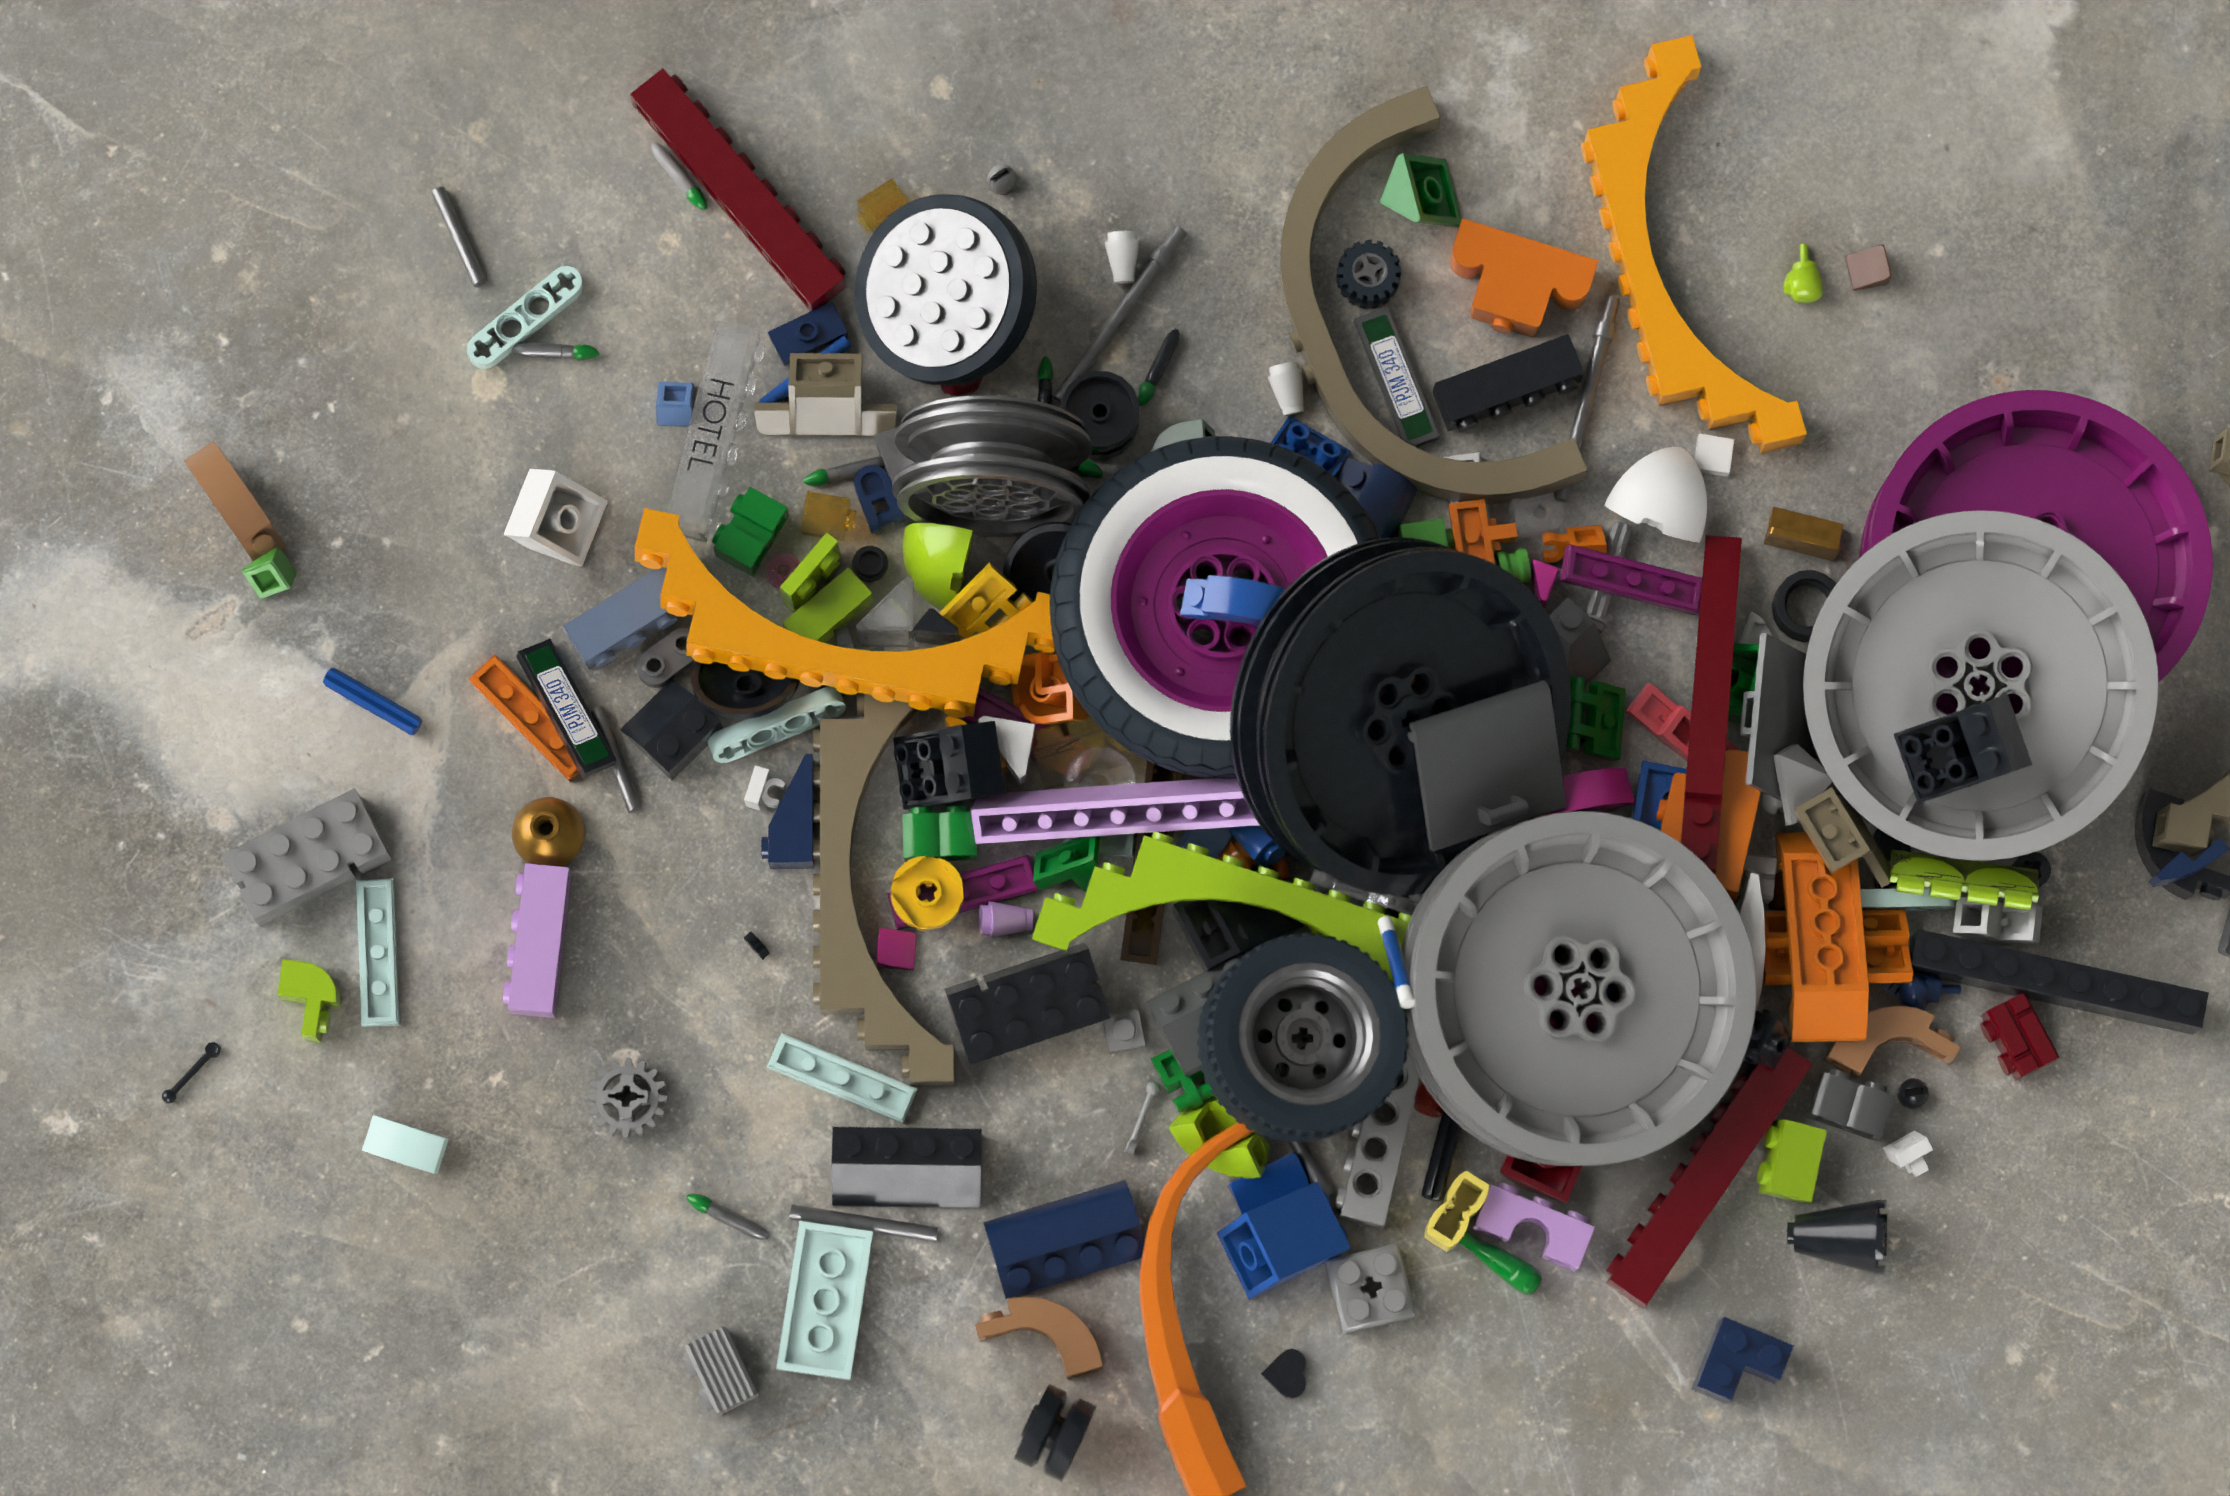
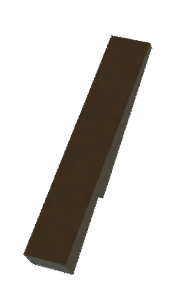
(1144, 925)

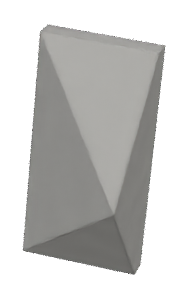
(1798, 779)

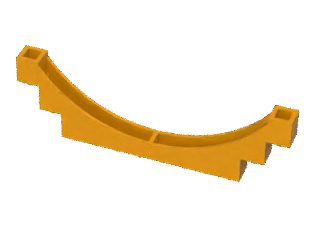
(1674, 356)
(737, 636)

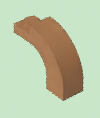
(234, 501)
(1893, 1025)
(1055, 1322)

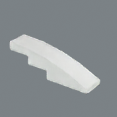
(1752, 914)

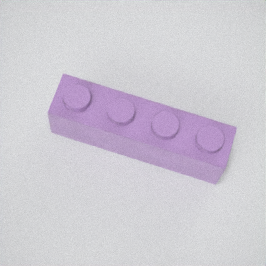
(539, 940)

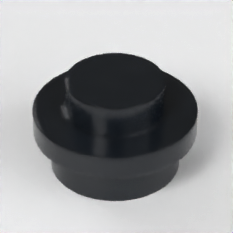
(870, 563)

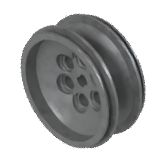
(991, 464)

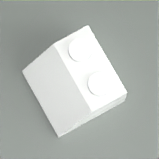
(555, 516)

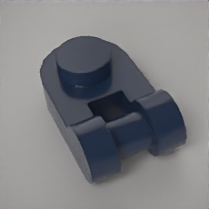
(874, 486)

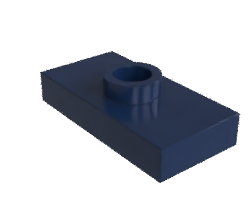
(808, 332)

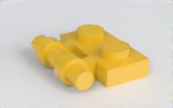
(981, 599)

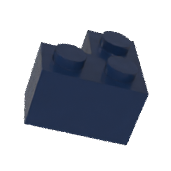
(1736, 1350)

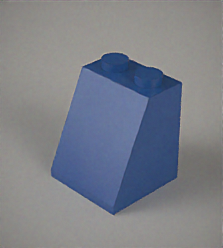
(1283, 1239)

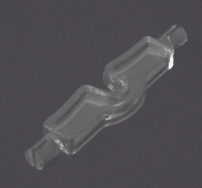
(1396, 903)

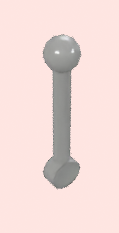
(1152, 1090)

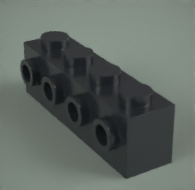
(1508, 383)

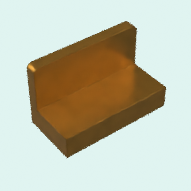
(1803, 534)

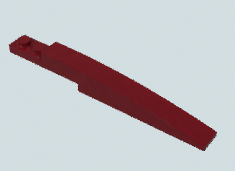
(1711, 698)

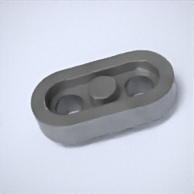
(668, 655)

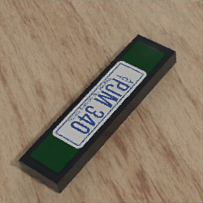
(566, 708)

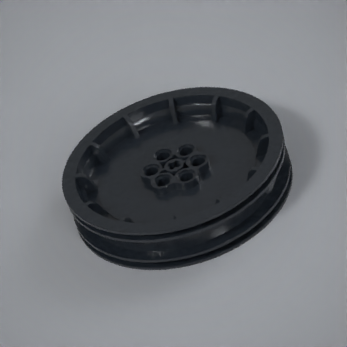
(1315, 684)

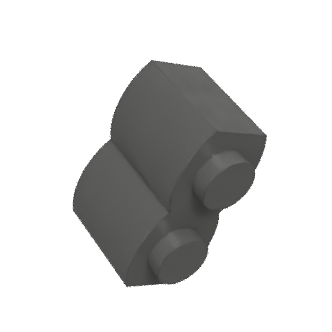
(1851, 1105)

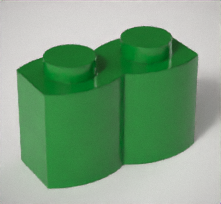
(939, 834)

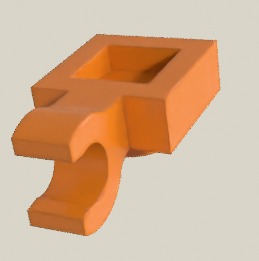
(1585, 536)

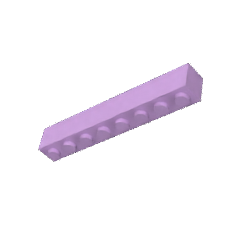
(1110, 810)

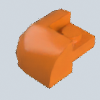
(1044, 692)

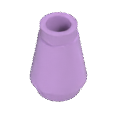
(1003, 919)

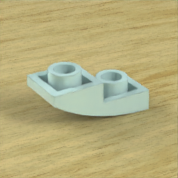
(405, 1144)

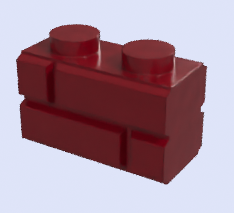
(2018, 1036)

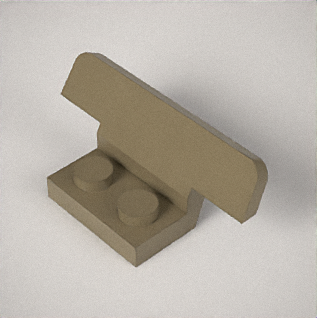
(825, 400)
(1840, 833)

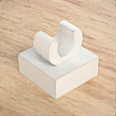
(759, 787)
(1909, 1152)

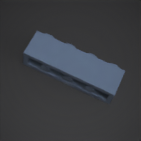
(620, 621)

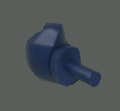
(1924, 990)

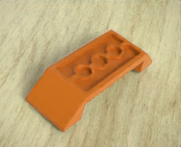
(1823, 944)

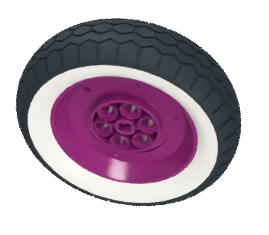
(1128, 563)

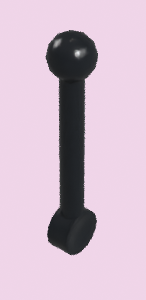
(211, 1051)

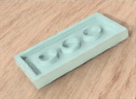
(825, 1300)

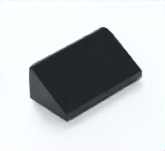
(935, 629)

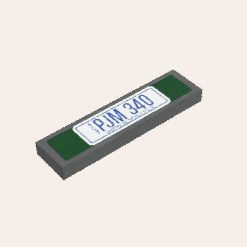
(1396, 378)

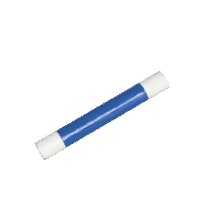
(1396, 962)

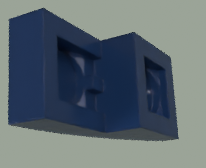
(2183, 867)

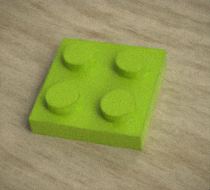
(817, 565)

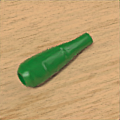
(1510, 1268)

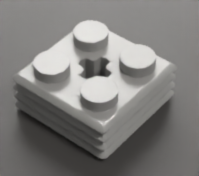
(1357, 1309)

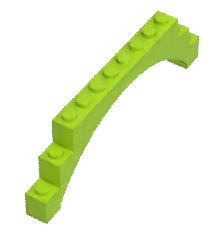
(1176, 874)

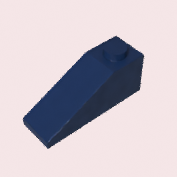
(792, 826)

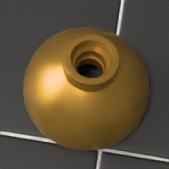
(560, 845)

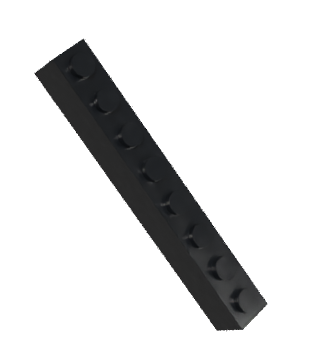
(2058, 982)

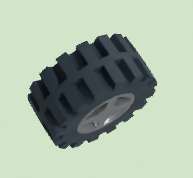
(1367, 261)

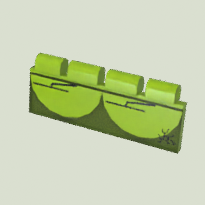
(1951, 876)

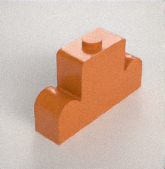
(1518, 277)
(1736, 819)

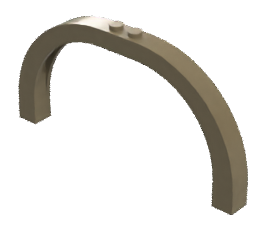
(1437, 476)

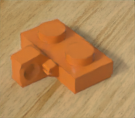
(1475, 532)

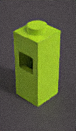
(831, 608)

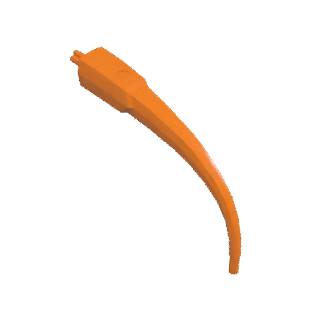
(1183, 1412)

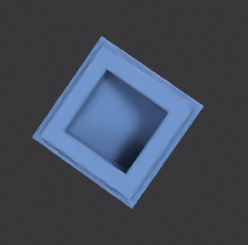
(674, 403)

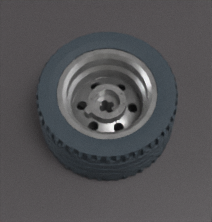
(1360, 1008)

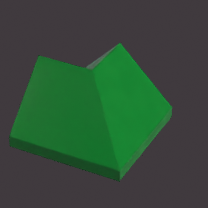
(1422, 191)

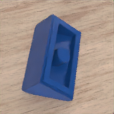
(1276, 1181)

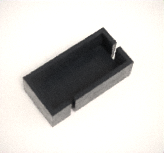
(1027, 1003)

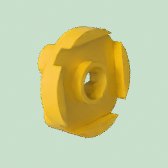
(926, 914)

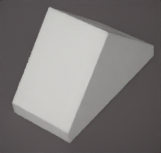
(1015, 744)

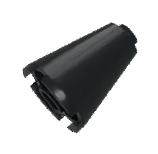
(1843, 1235)

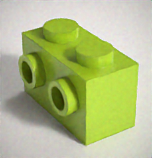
(1791, 1161)

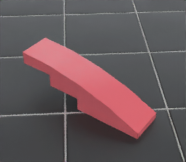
(1664, 719)

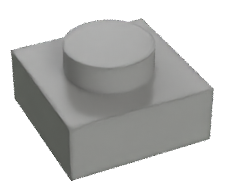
(1124, 1031)

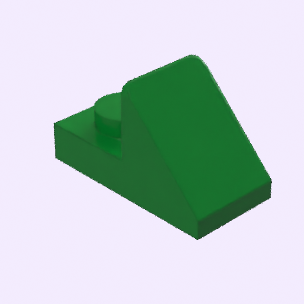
(1067, 861)

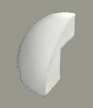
(1664, 493)

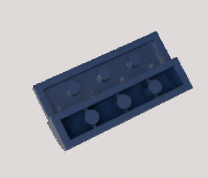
(1380, 492)
(1065, 1239)

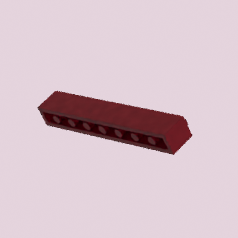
(738, 190)
(1705, 1177)

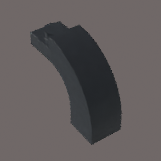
(2209, 882)

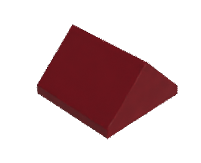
(1542, 1179)

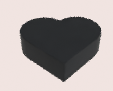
(1286, 1374)

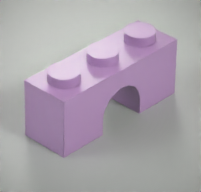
(1565, 1234)

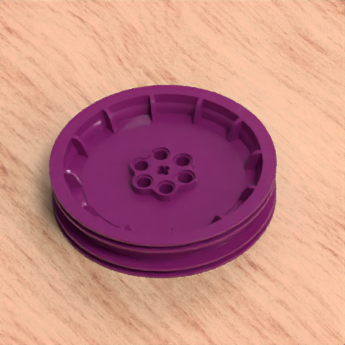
(2075, 470)

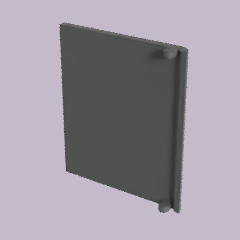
(1774, 712)
(1488, 765)

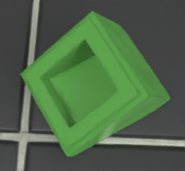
(270, 573)

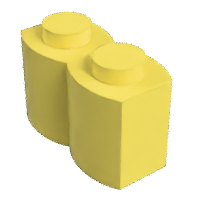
(1460, 1204)

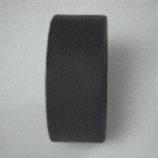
(1779, 608)

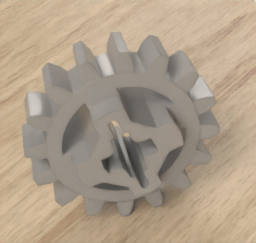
(645, 1098)

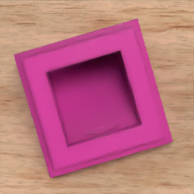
(1543, 580)
(896, 949)

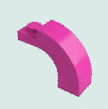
(1596, 791)

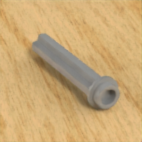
(1599, 600)

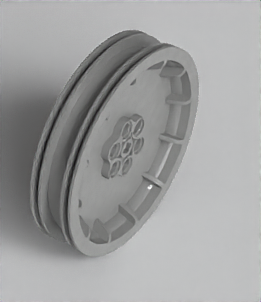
(2033, 597)
(1664, 943)

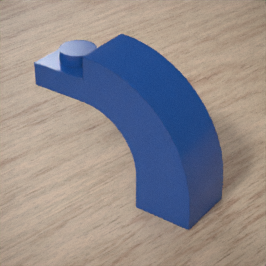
(1228, 599)

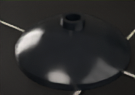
(1032, 558)
(739, 693)

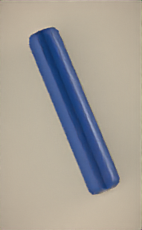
(372, 701)

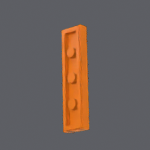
(524, 712)

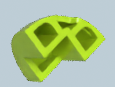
(936, 560)
(1198, 1125)

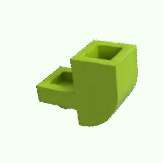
(314, 987)

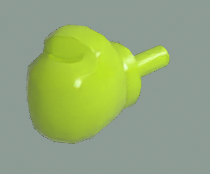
(1804, 279)

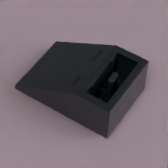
(1962, 749)
(949, 765)
(1227, 929)

